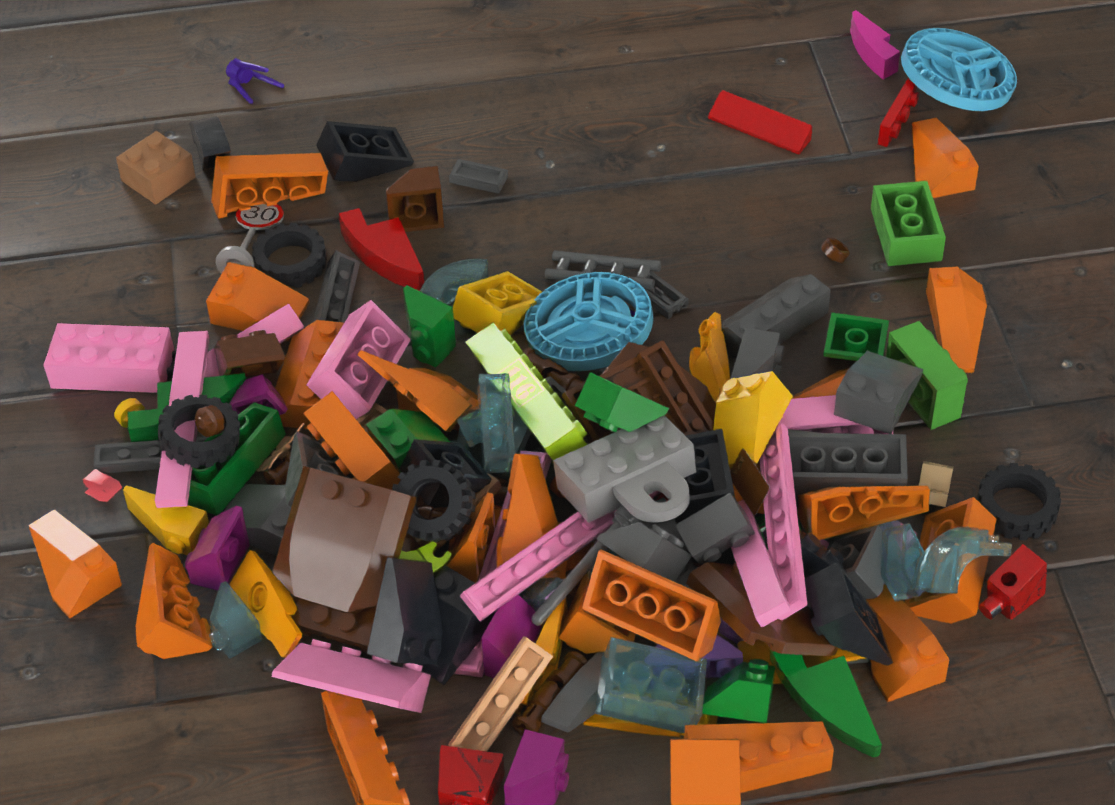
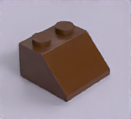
(417, 200)
(250, 355)

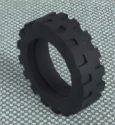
(286, 236)
(197, 452)
(1025, 478)

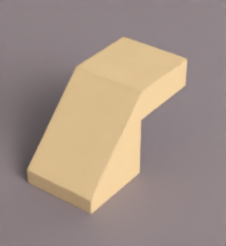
(938, 480)

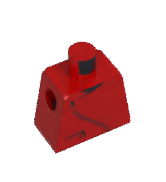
(1015, 585)
(469, 776)

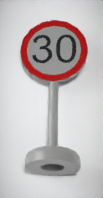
(257, 218)

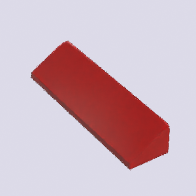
(761, 122)

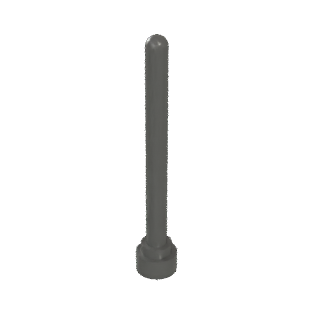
(621, 519)

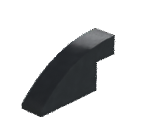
(209, 140)

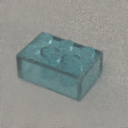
(650, 686)

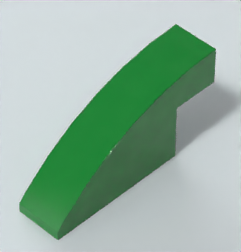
(144, 423)
(831, 696)

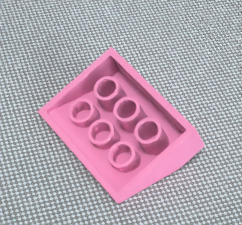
(355, 676)

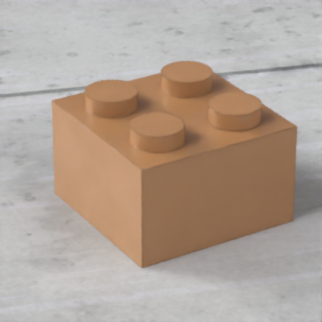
(156, 167)

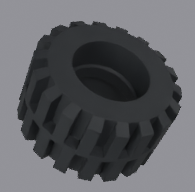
(459, 505)

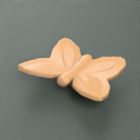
(280, 452)

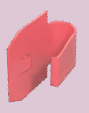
(101, 486)

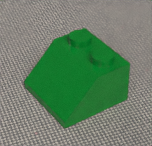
(429, 327)
(853, 336)
(616, 406)
(397, 430)
(742, 692)

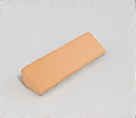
(502, 697)

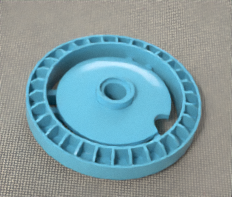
(957, 68)
(583, 325)

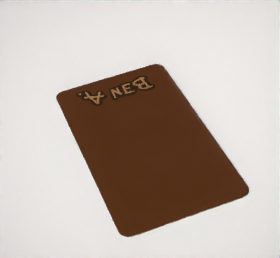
(749, 481)

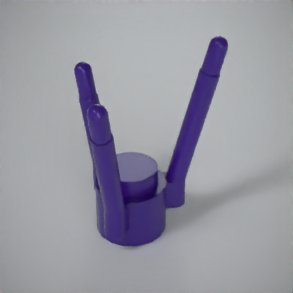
(241, 72)

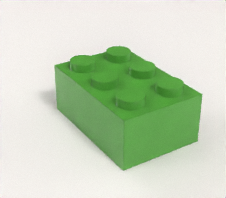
(907, 223)
(942, 385)

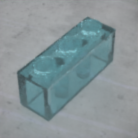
(496, 422)

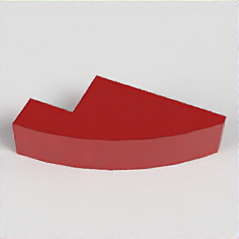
(382, 248)

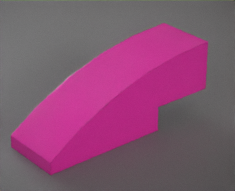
(874, 46)

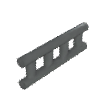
(593, 260)

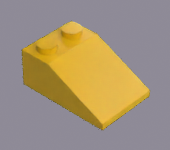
(494, 299)
(750, 413)

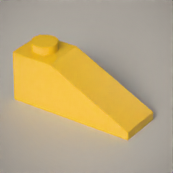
(173, 526)

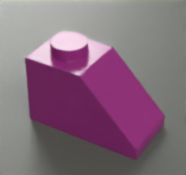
(259, 391)

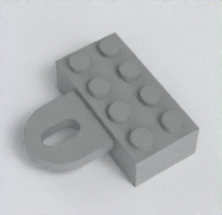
(628, 469)

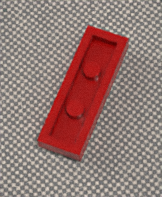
(898, 113)

